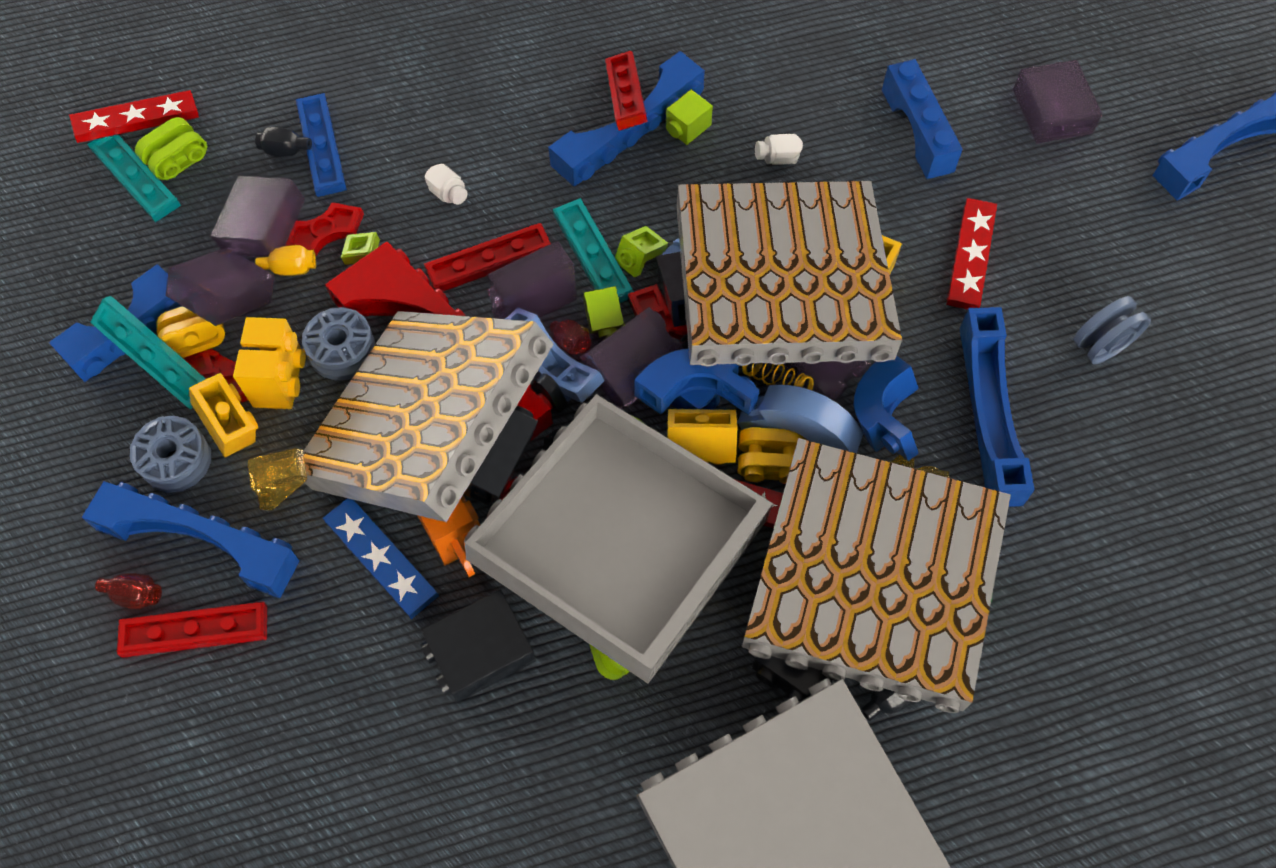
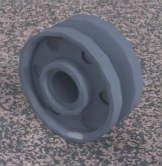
(330, 329)
(1112, 330)
(160, 438)

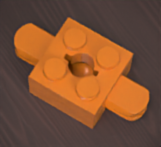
(450, 535)

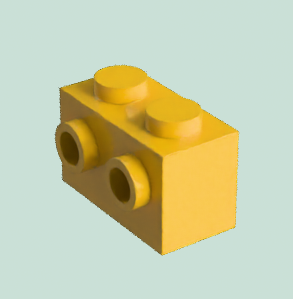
(223, 414)
(705, 433)

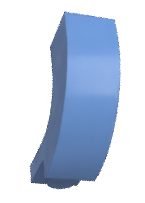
(572, 377)
(807, 414)

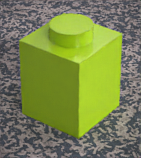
(688, 117)
(603, 311)

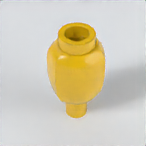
(288, 261)

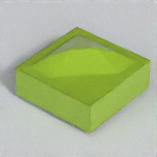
(359, 246)

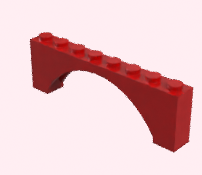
(388, 284)

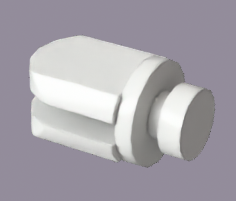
(779, 149)
(446, 184)

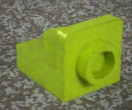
(639, 248)

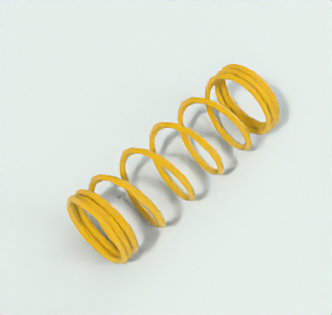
(800, 383)

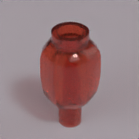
(571, 336)
(130, 590)

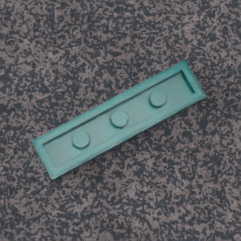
(134, 176)
(591, 248)
(146, 349)

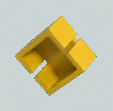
(271, 373)

